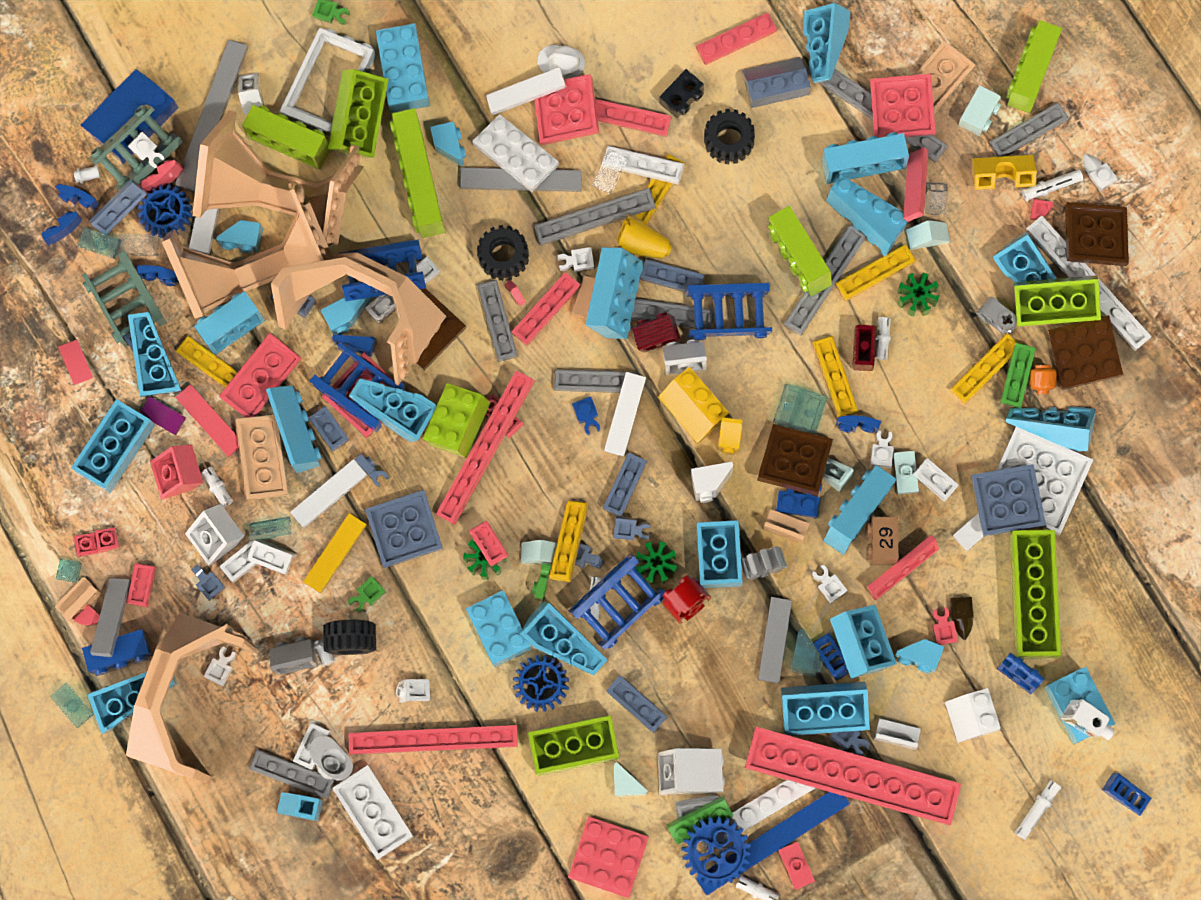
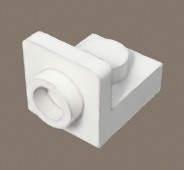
(413, 690)

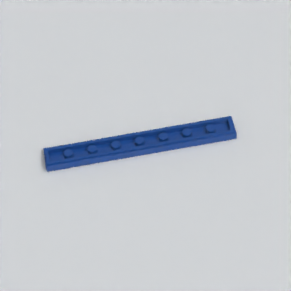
(785, 833)

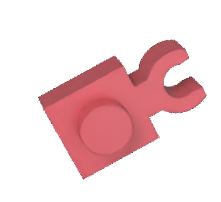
(944, 631)

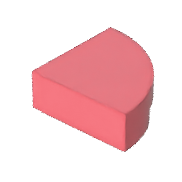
(1040, 208)
(511, 287)
(88, 616)

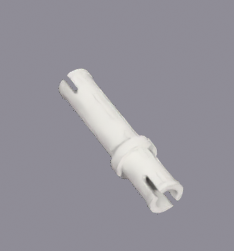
(1046, 187)
(1042, 803)

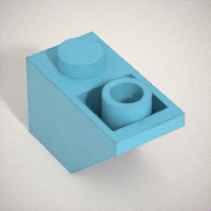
(446, 142)
(243, 236)
(921, 654)
(300, 806)

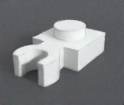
(143, 148)
(580, 259)
(882, 453)
(831, 586)
(219, 670)

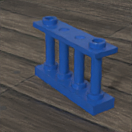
(386, 255)
(737, 291)
(339, 395)
(597, 595)

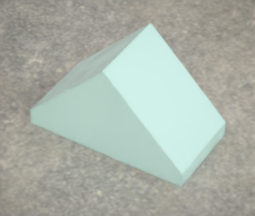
(927, 235)
(837, 474)
(538, 552)
(625, 784)

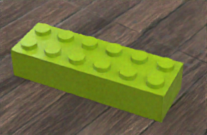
(416, 168)
(1035, 594)

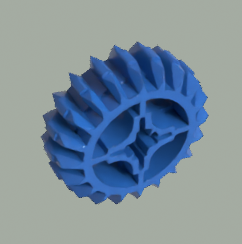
(168, 204)
(550, 684)

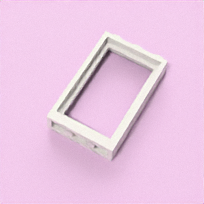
(322, 36)

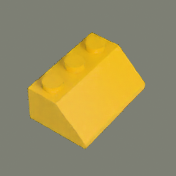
(693, 405)

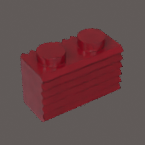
(656, 332)
(864, 348)

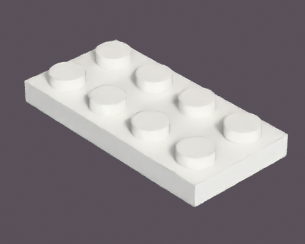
(515, 153)
(372, 812)

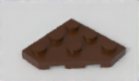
(447, 333)

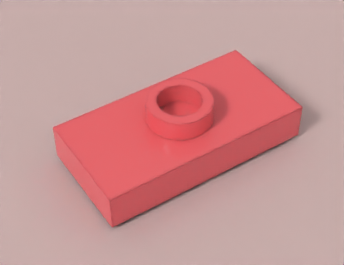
(488, 543)
(141, 585)
(796, 865)

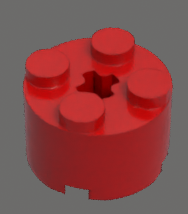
(685, 599)

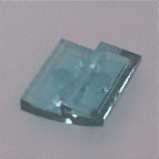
(800, 409)

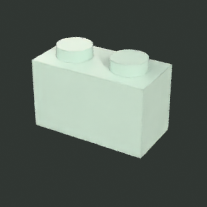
(979, 111)

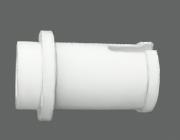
(86, 174)
(325, 657)

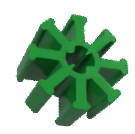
(925, 297)
(476, 565)
(659, 569)

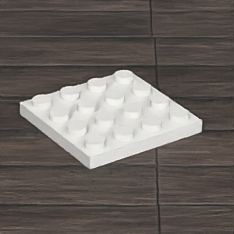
(1057, 472)

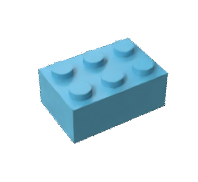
(229, 322)
(719, 554)
(498, 628)
(863, 641)
(1076, 686)

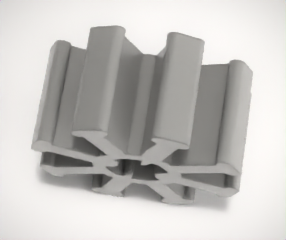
(764, 563)

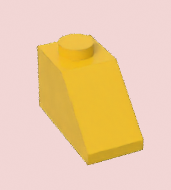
(730, 436)

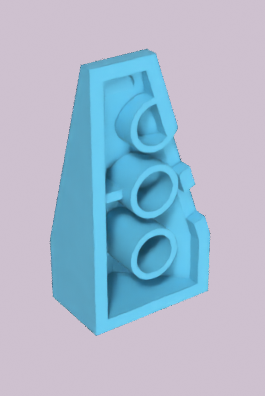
(825, 33)
(1023, 260)
(397, 409)
(1064, 427)
(557, 637)

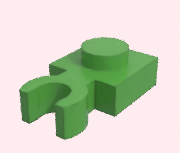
(328, 10)
(540, 587)
(369, 592)

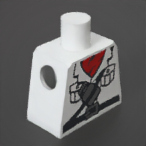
(1082, 714)

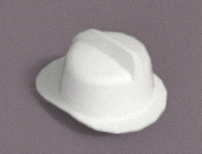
(565, 57)
(330, 758)

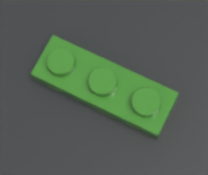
(1017, 375)
(680, 826)

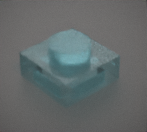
(68, 571)

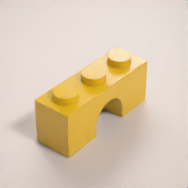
(1018, 168)

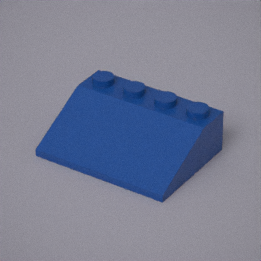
(121, 107)

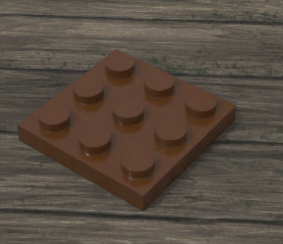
(1096, 234)
(1085, 353)
(795, 460)

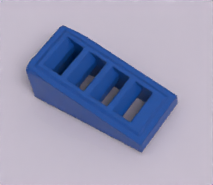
(359, 343)
(842, 671)
(1109, 790)

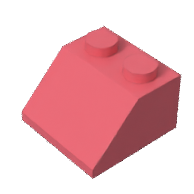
(176, 471)

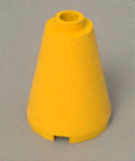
(642, 239)

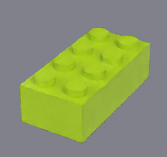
(1033, 66)
(358, 112)
(286, 136)
(799, 251)
(1057, 300)
(573, 745)

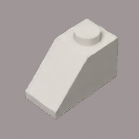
(249, 91)

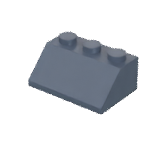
(776, 82)

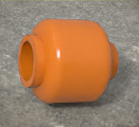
(1043, 379)

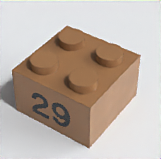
(883, 541)

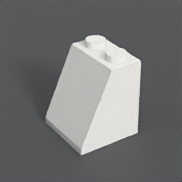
(690, 771)

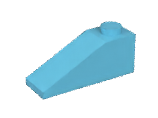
(343, 314)

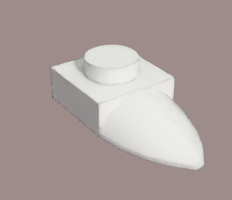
(1098, 172)

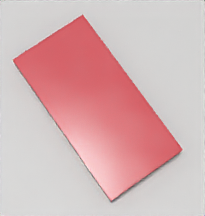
(263, 370)

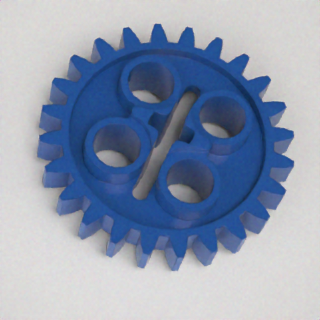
(724, 869)

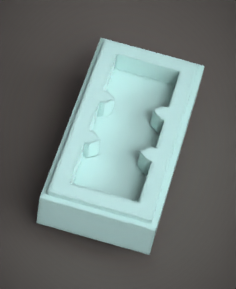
(904, 468)

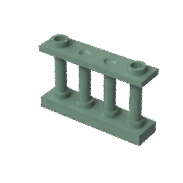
(142, 169)
(134, 282)

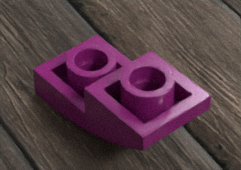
(163, 415)

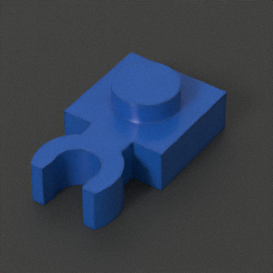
(586, 412)

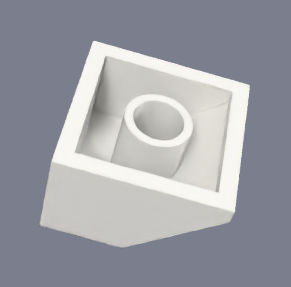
(681, 356)
(710, 480)
(214, 534)
(972, 715)

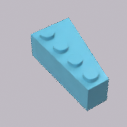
(868, 213)
(151, 361)
(859, 508)
(117, 702)

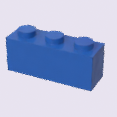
(128, 649)

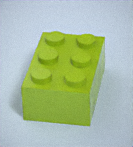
(456, 420)

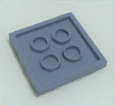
(1008, 500)
(404, 529)

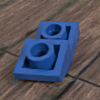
(76, 195)
(67, 222)
(165, 275)
(850, 423)

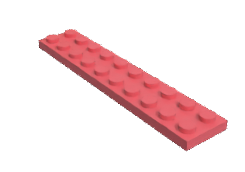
(852, 776)

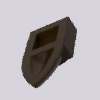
(962, 615)

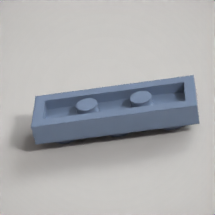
(118, 207)
(669, 276)
(625, 485)
(636, 704)

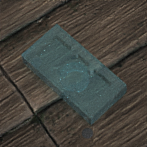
(99, 243)
(270, 528)
(71, 705)

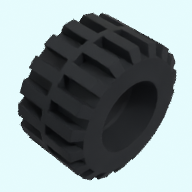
(733, 121)
(500, 237)
(349, 637)

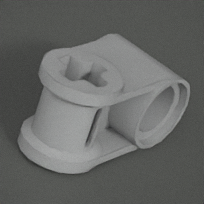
(995, 313)

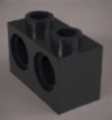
(678, 91)

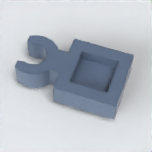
(627, 528)
(850, 739)

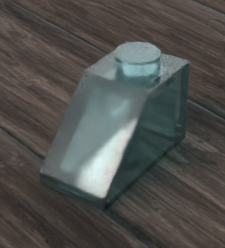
(805, 656)

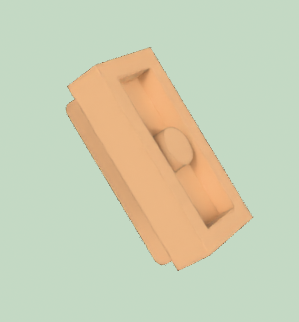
(584, 297)
(786, 526)
(77, 599)

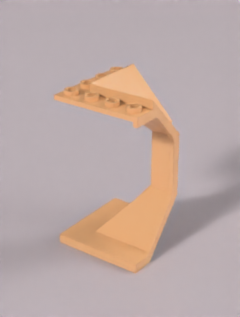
(236, 177)
(212, 280)
(416, 312)
(149, 735)

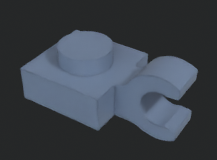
(368, 466)
(584, 556)
(208, 584)

